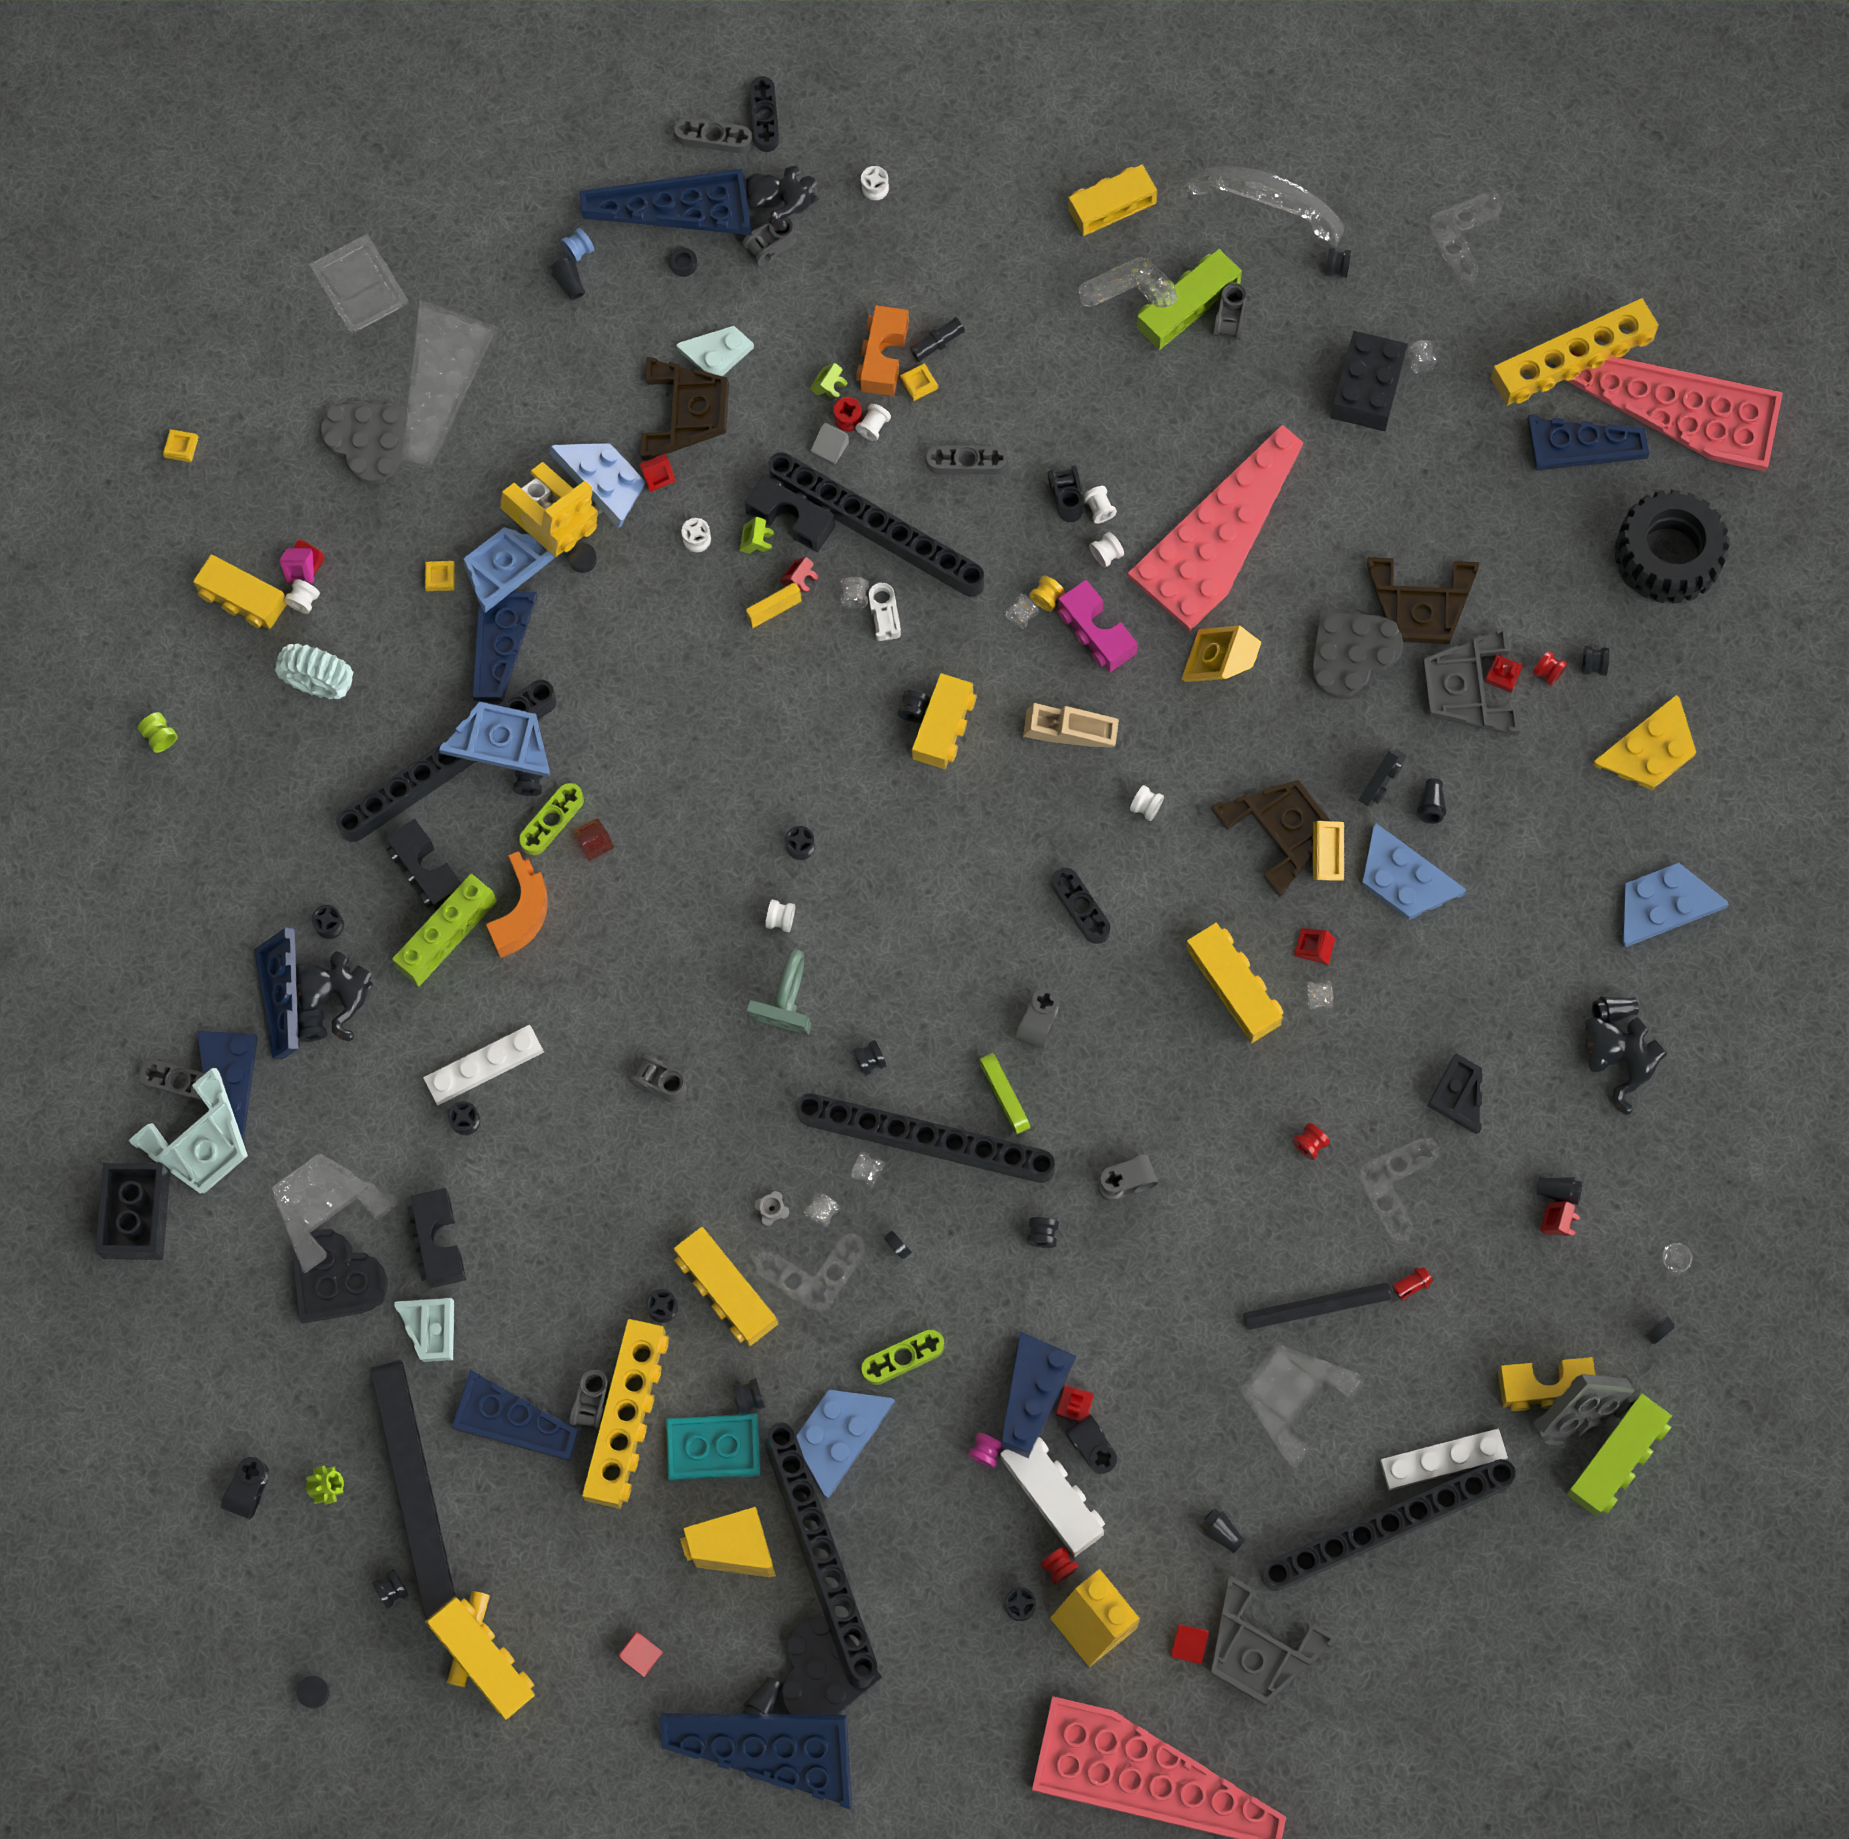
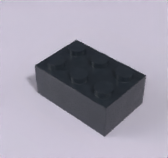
(1369, 381)
(132, 1211)

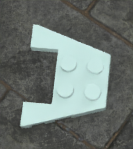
(205, 1149)

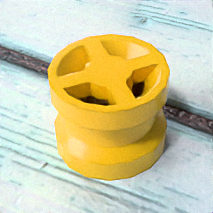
(1047, 593)

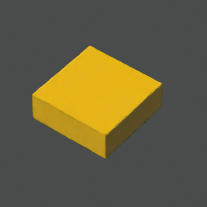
(919, 382)
(180, 445)
(440, 576)

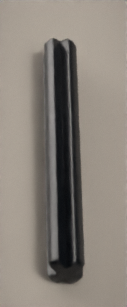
(1317, 1306)

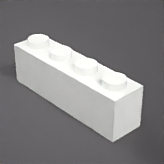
(1055, 1498)

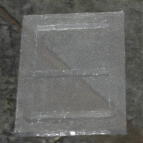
(359, 284)

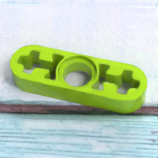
(550, 807)
(1004, 1093)
(926, 1355)

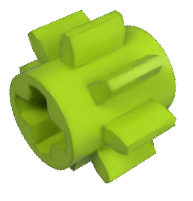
(324, 1485)

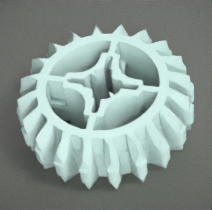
(314, 671)

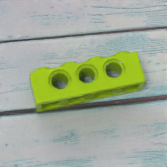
(444, 930)

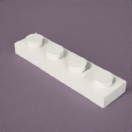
(483, 1065)
(1443, 1459)

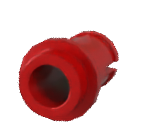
(1412, 1283)

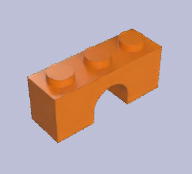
(886, 329)

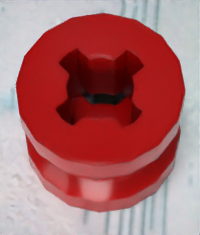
(845, 420)
(1549, 668)
(1311, 1141)
(1059, 1565)

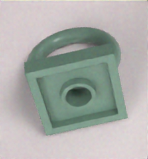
(782, 1010)

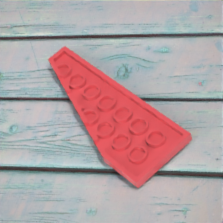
(1703, 413)
(1207, 549)
(1119, 1766)

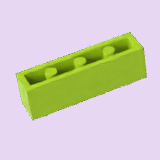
(1196, 294)
(1619, 1455)

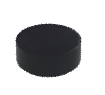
(683, 262)
(582, 557)
(897, 1245)
(1660, 1330)
(312, 1692)

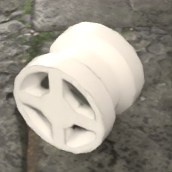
(872, 176)
(692, 529)
(1106, 549)
(301, 596)
(1147, 803)
(780, 915)

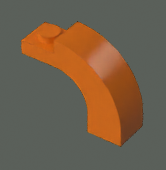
(525, 921)

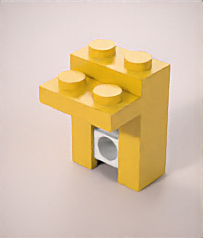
(551, 509)

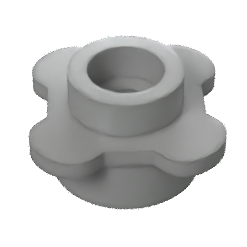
(766, 1202)

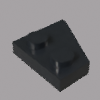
(1388, 769)
(1459, 1094)

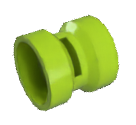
(157, 732)

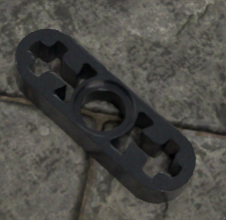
(758, 105)
(1086, 927)

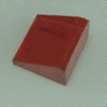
(593, 839)

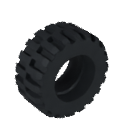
(1681, 514)

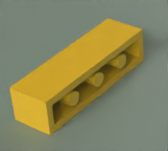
(1234, 982)
(725, 1286)
(480, 1658)

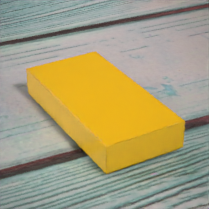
(773, 605)
(1328, 851)

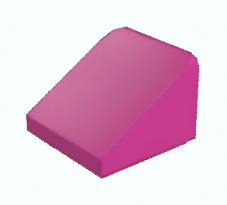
(298, 564)

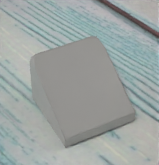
(830, 443)

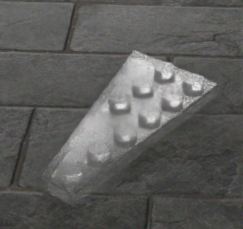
(444, 365)

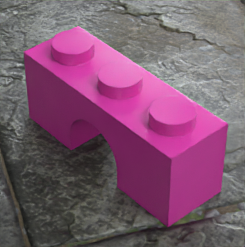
(1109, 646)

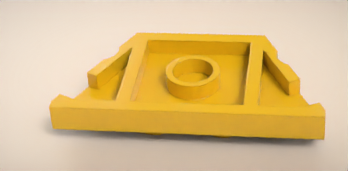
(1652, 748)

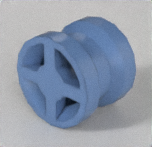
(577, 245)

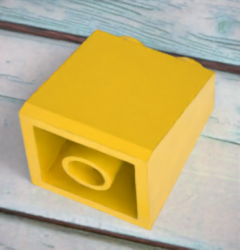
(730, 1544)
(1095, 1618)

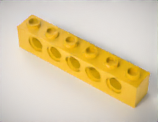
(1632, 317)
(637, 1336)

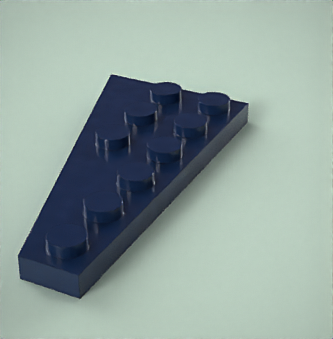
(688, 202)
(774, 1748)

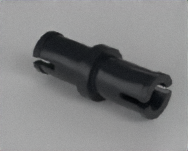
(937, 339)

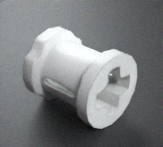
(873, 422)
(1099, 504)

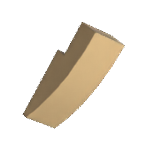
(1070, 726)

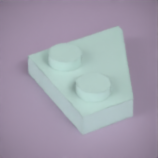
(717, 350)
(430, 1327)

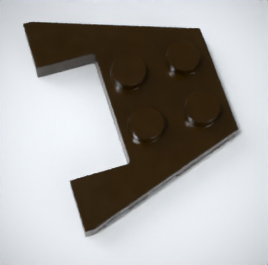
(697, 407)
(1423, 612)
(1287, 818)

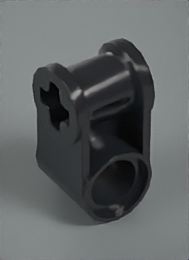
(1067, 489)
(1088, 1440)
(245, 1491)

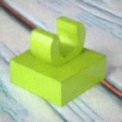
(826, 379)
(753, 536)

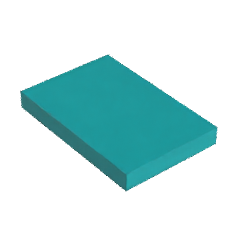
(713, 1447)

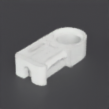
(885, 614)

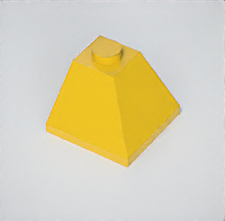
(1221, 653)

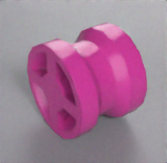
(985, 1450)

